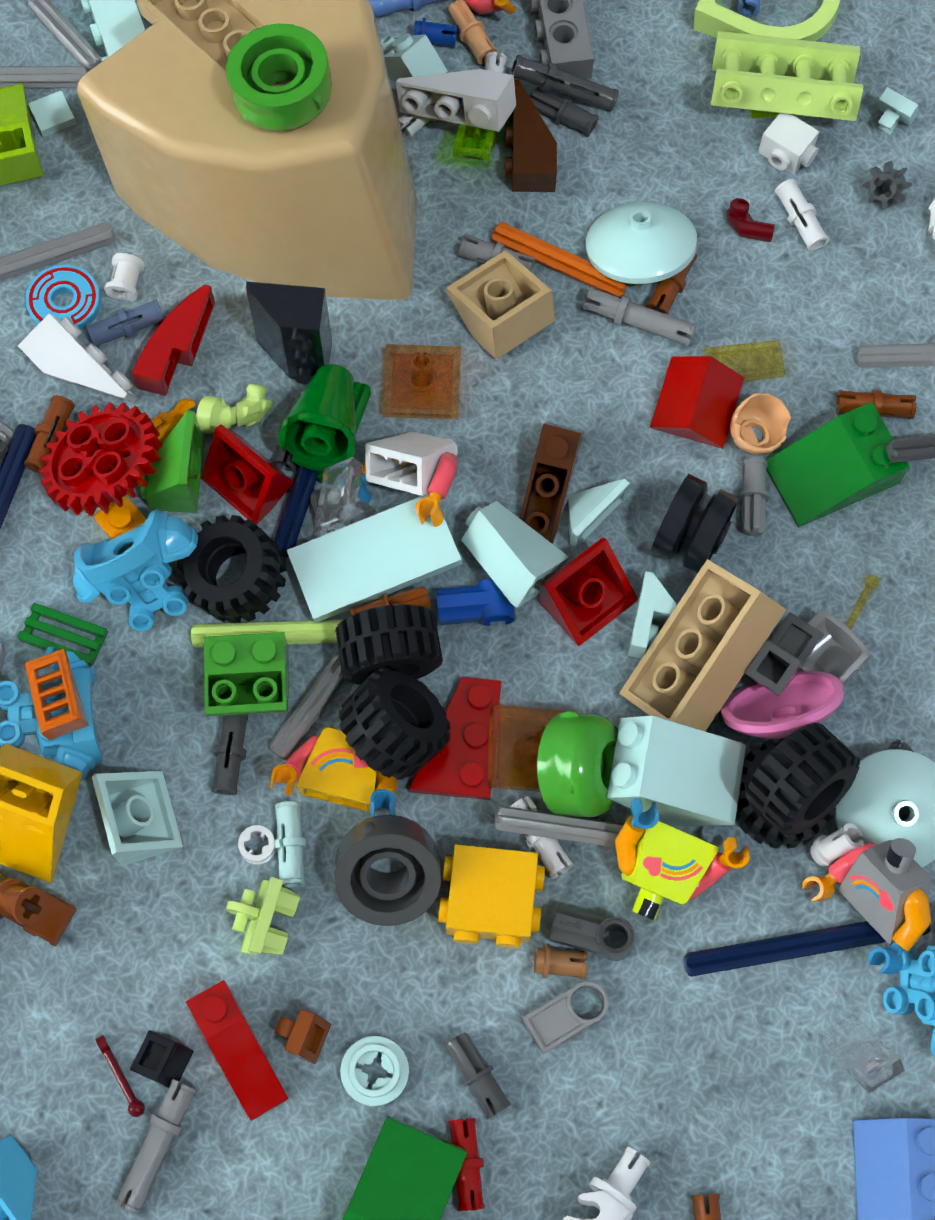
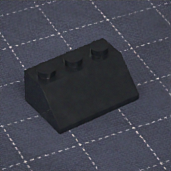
(292, 326)

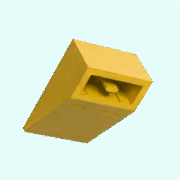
(34, 811)

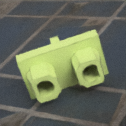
(259, 935)

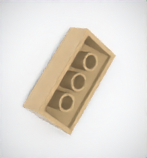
(703, 649)

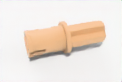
(471, 30)

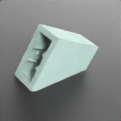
(511, 552)

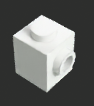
(789, 143)

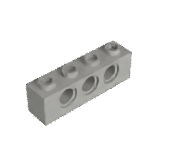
(564, 36)

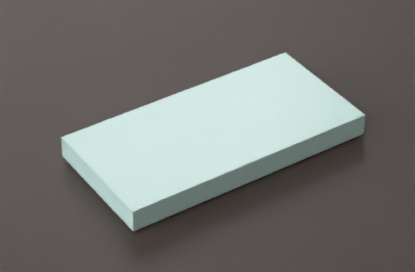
(371, 559)

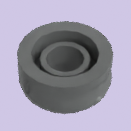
(392, 896)

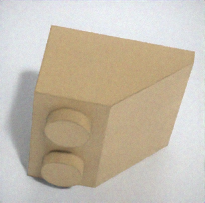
(502, 304)

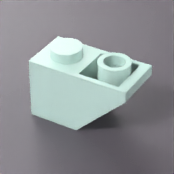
(410, 56)

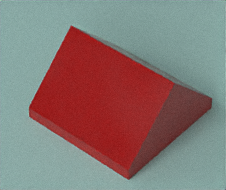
(698, 399)
(243, 475)
(588, 592)

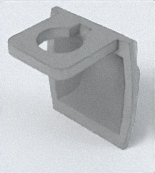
(838, 651)

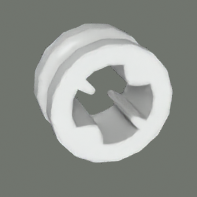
(246, 839)

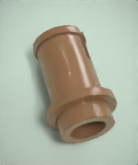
(560, 962)

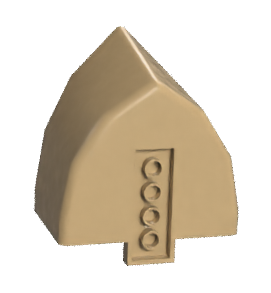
(267, 205)

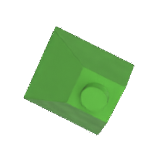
(179, 471)

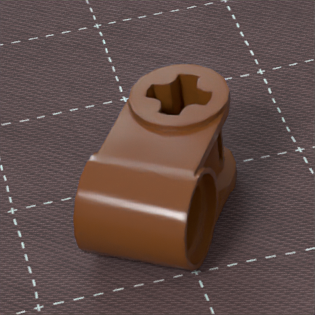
(35, 910)

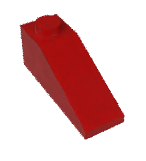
(237, 1049)

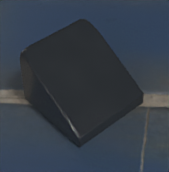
(161, 1059)

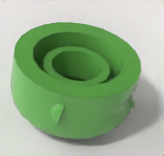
(273, 56)
(577, 764)

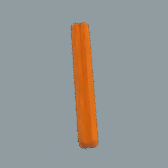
(556, 259)

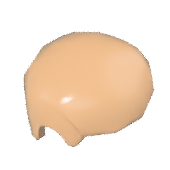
(766, 414)

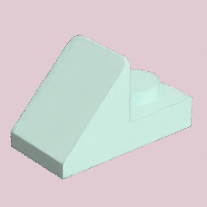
(653, 607)

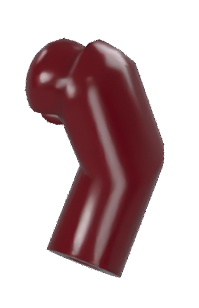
(744, 223)

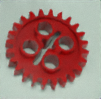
(100, 458)

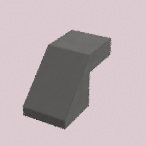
(784, 654)

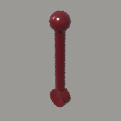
(136, 1107)

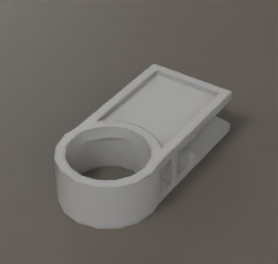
(557, 1021)

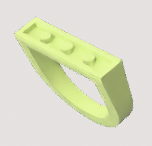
(713, 17)

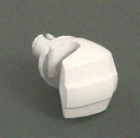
(613, 1194)

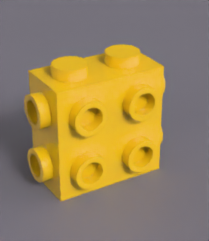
(491, 895)

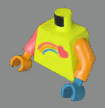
(669, 860)

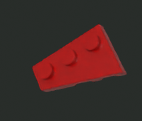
(464, 762)

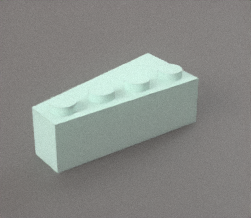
(114, 24)

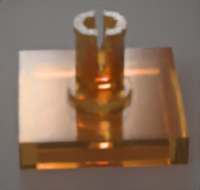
(422, 381)
(515, 745)

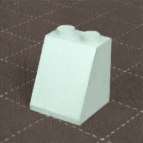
(679, 768)

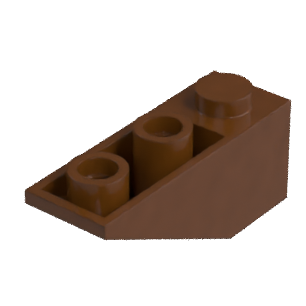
(533, 148)
(550, 478)

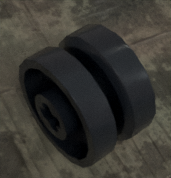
(691, 522)

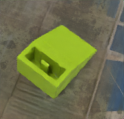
(18, 142)

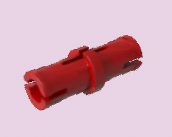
(469, 1178)

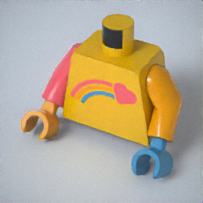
(334, 773)

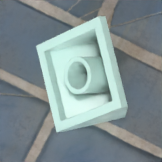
(136, 815)

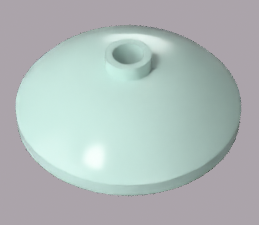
(641, 242)
(881, 788)

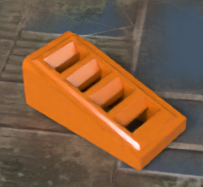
(68, 721)

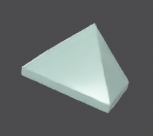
(592, 506)

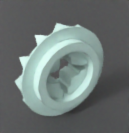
(356, 1081)

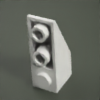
(461, 97)
(63, 355)

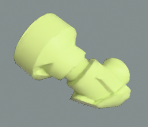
(249, 411)

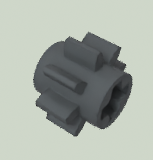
(896, 188)

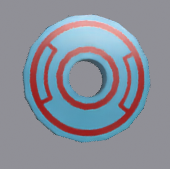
(59, 280)

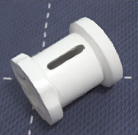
(124, 277)

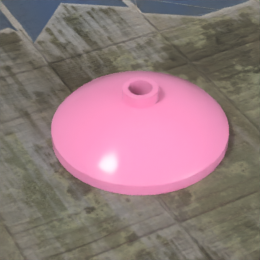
(805, 701)

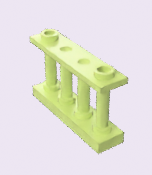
(786, 76)

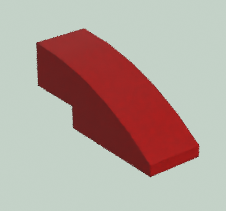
(174, 342)

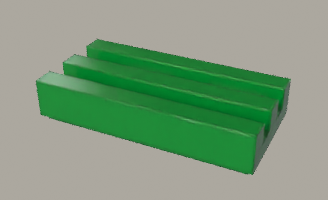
(32, 623)

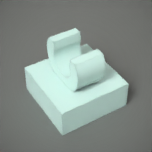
(895, 109)

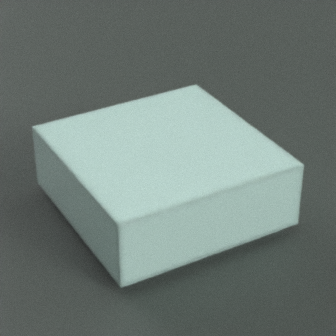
(52, 113)

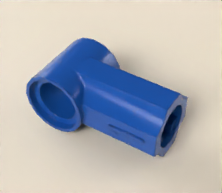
(474, 604)

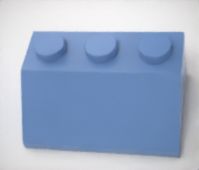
(895, 1168)

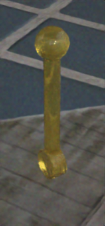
(871, 582)

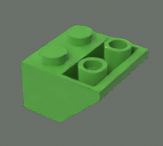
(246, 674)

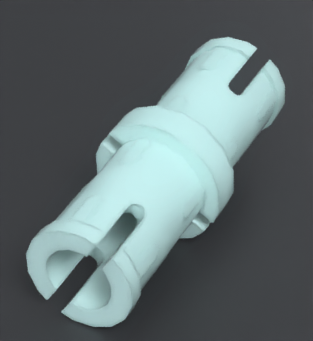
(290, 844)

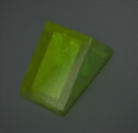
(475, 145)

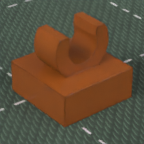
(304, 1035)

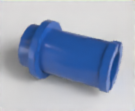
(437, 33)

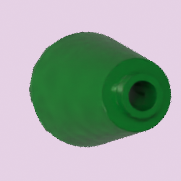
(322, 421)

